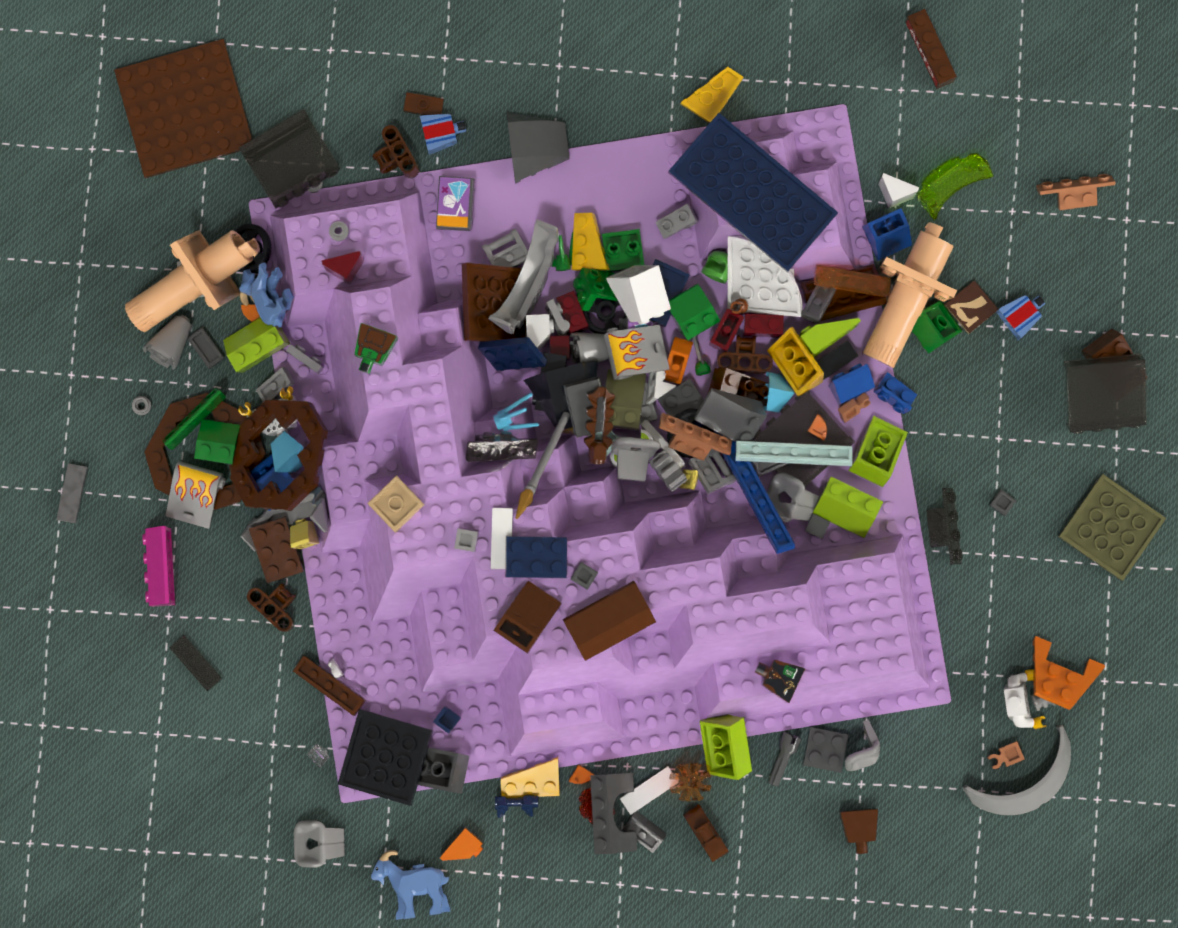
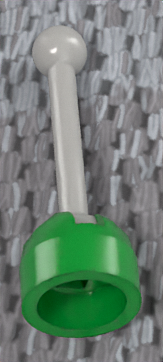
(701, 367)

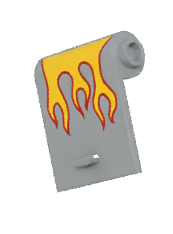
(635, 351)
(195, 492)

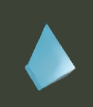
(778, 392)
(285, 453)

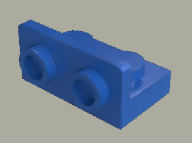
(895, 393)

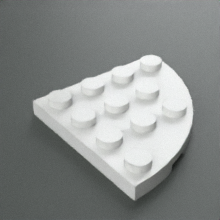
(760, 281)

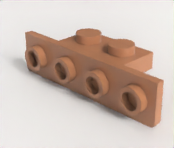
(1076, 192)
(693, 439)

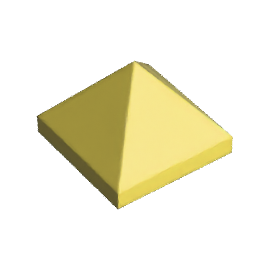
(692, 479)

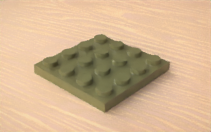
(1112, 527)

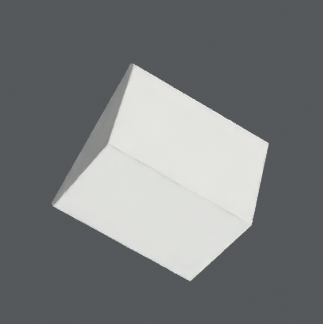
(896, 190)

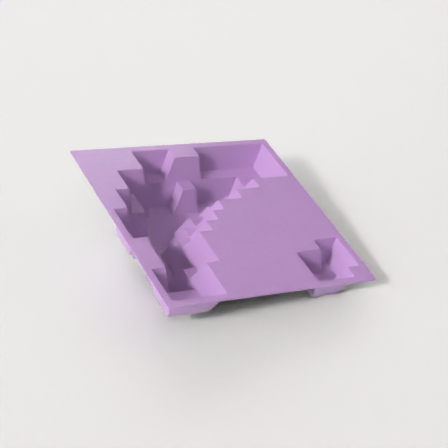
(420, 617)

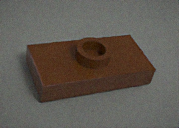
(423, 104)

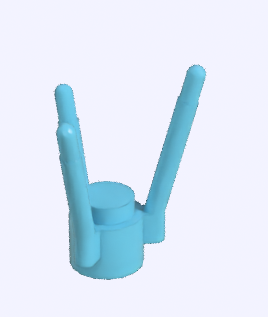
(503, 417)

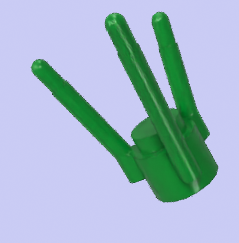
(562, 261)

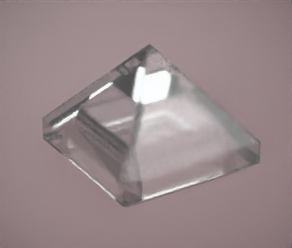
(318, 755)

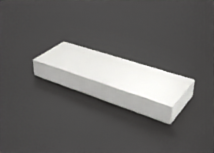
(664, 445)
(501, 529)
(648, 790)

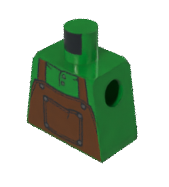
(373, 346)

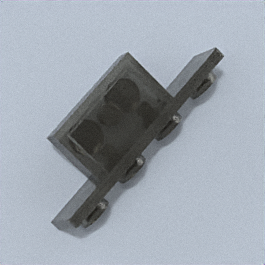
(500, 447)
(943, 527)

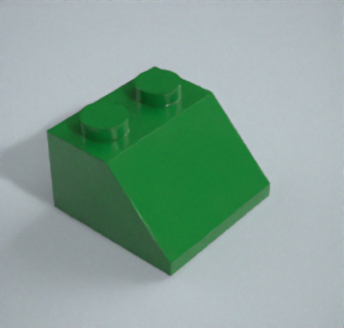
(692, 312)
(935, 327)
(217, 441)

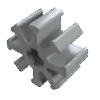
(668, 470)

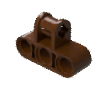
(389, 154)
(745, 350)
(279, 602)
(705, 833)

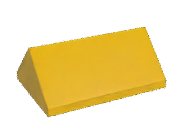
(796, 362)

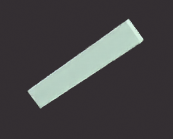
(794, 453)

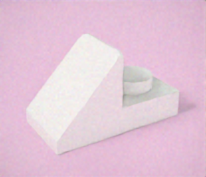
(657, 387)

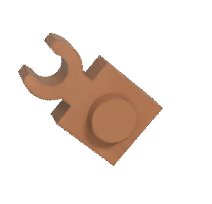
(852, 408)
(1008, 754)

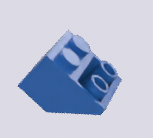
(888, 234)
(851, 385)
(265, 473)

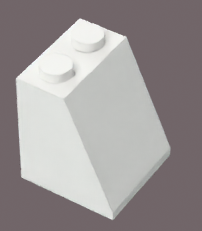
(640, 292)

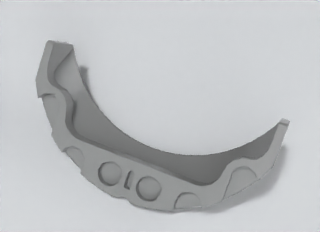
(530, 280)
(311, 506)
(1035, 795)

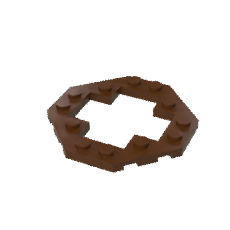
(246, 453)
(157, 457)

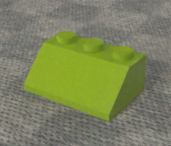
(254, 344)
(847, 507)
(726, 746)

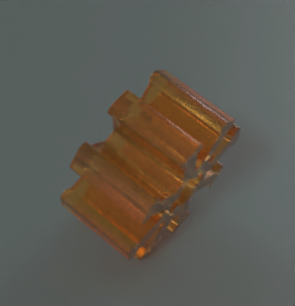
(688, 774)

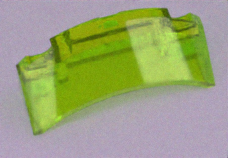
(949, 178)

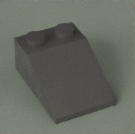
(731, 415)
(444, 770)

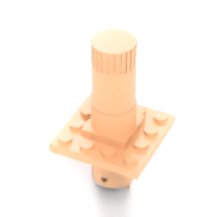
(202, 271)
(913, 287)

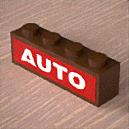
(930, 49)

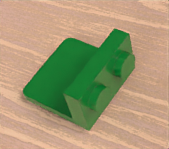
(592, 285)

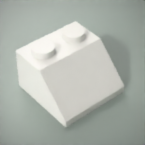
(539, 329)

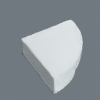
(336, 671)

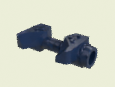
(527, 804)

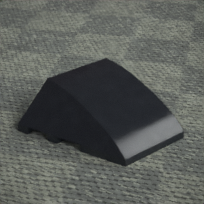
(550, 391)

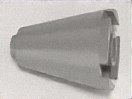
(169, 342)
(588, 347)

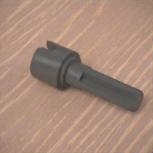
(788, 745)

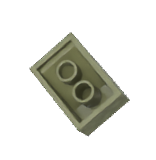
(627, 400)

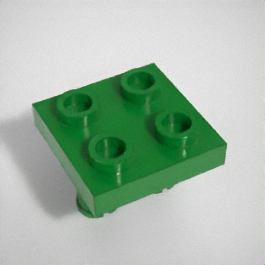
(623, 249)

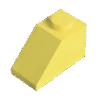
(303, 534)

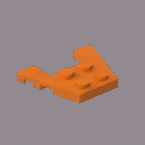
(1057, 682)

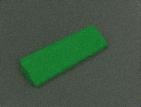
(194, 418)

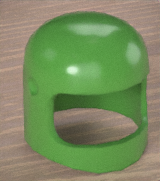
(717, 266)

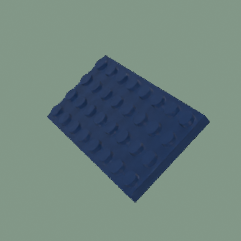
(753, 192)

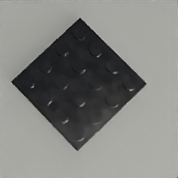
(385, 757)

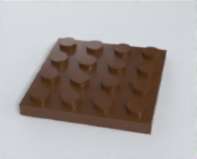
(483, 294)

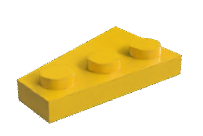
(714, 95)
(587, 246)
(537, 781)

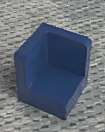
(447, 719)

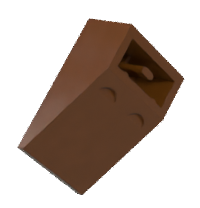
(1108, 345)
(739, 384)
(527, 617)

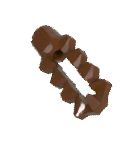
(598, 448)

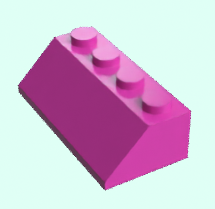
(159, 566)

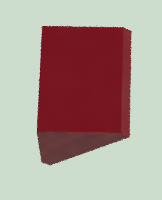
(344, 266)

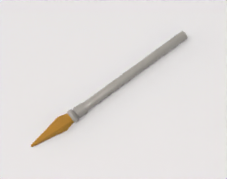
(526, 496)

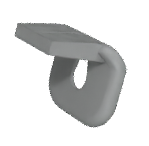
(633, 464)
(802, 501)
(867, 756)
(329, 843)

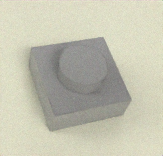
(466, 540)

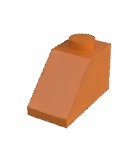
(678, 360)
(463, 847)

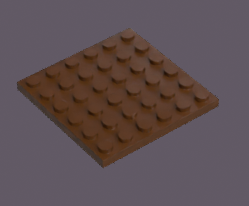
(183, 108)

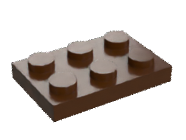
(274, 550)

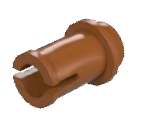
(743, 308)

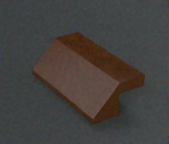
(846, 301)
(609, 620)

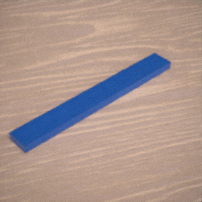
(760, 502)

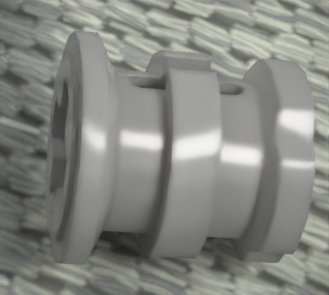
(1039, 702)

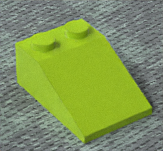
(824, 335)
(878, 451)

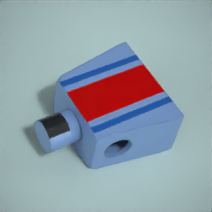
(440, 131)
(1021, 314)

